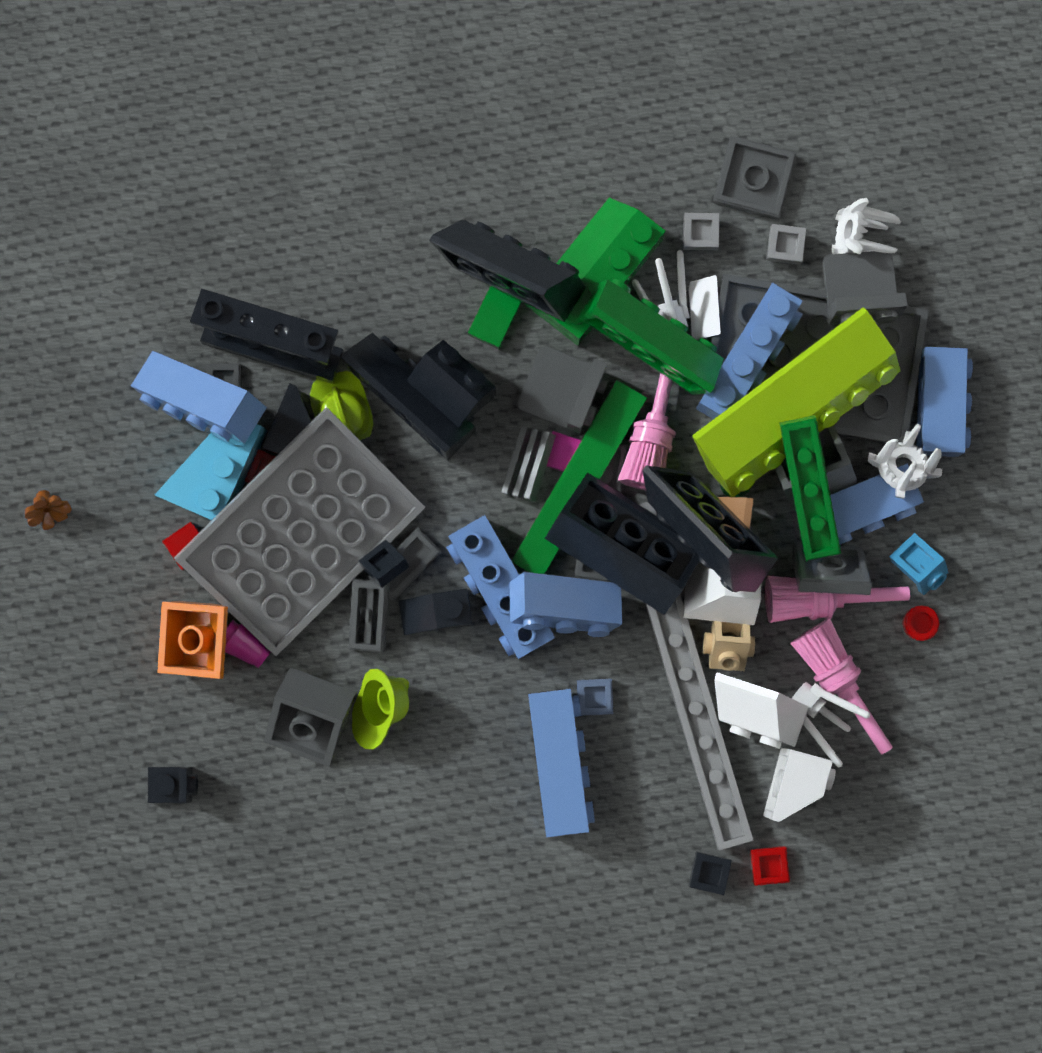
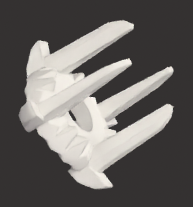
(854, 219)
(916, 473)

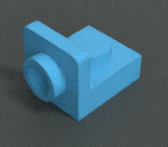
(920, 564)

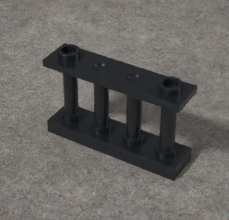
(267, 336)

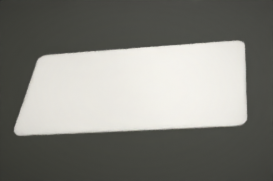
(704, 307)

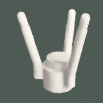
(670, 308)
(812, 697)

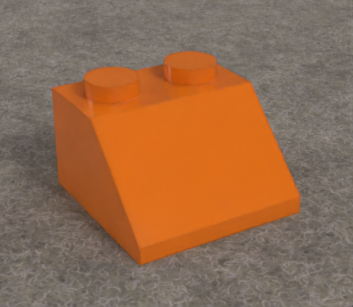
(192, 639)

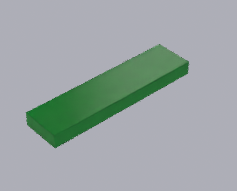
(810, 487)

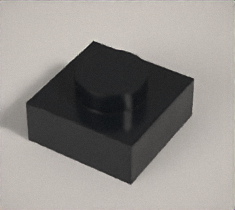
(383, 563)
(710, 873)

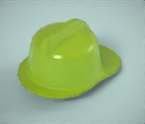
(346, 401)
(379, 705)

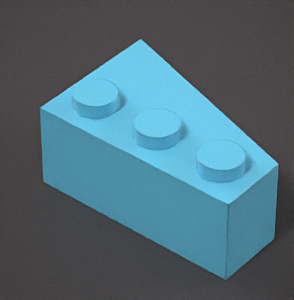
(213, 474)

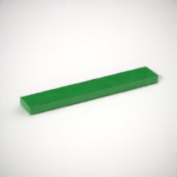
(592, 457)

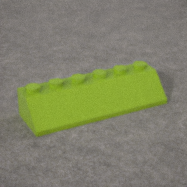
(819, 382)

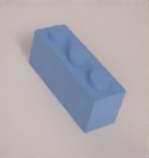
(944, 401)
(870, 503)
(565, 604)

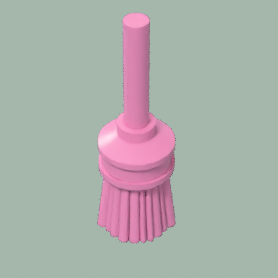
(650, 439)
(787, 603)
(837, 673)

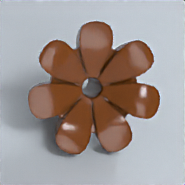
(46, 510)

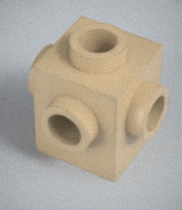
(728, 646)

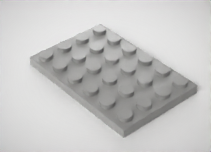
(299, 531)

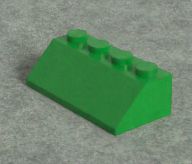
(608, 248)
(653, 338)

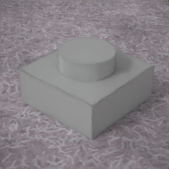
(701, 231)
(786, 244)

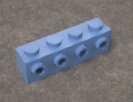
(752, 349)
(198, 397)
(491, 575)
(558, 762)

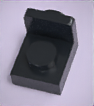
(171, 785)

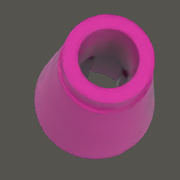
(244, 645)

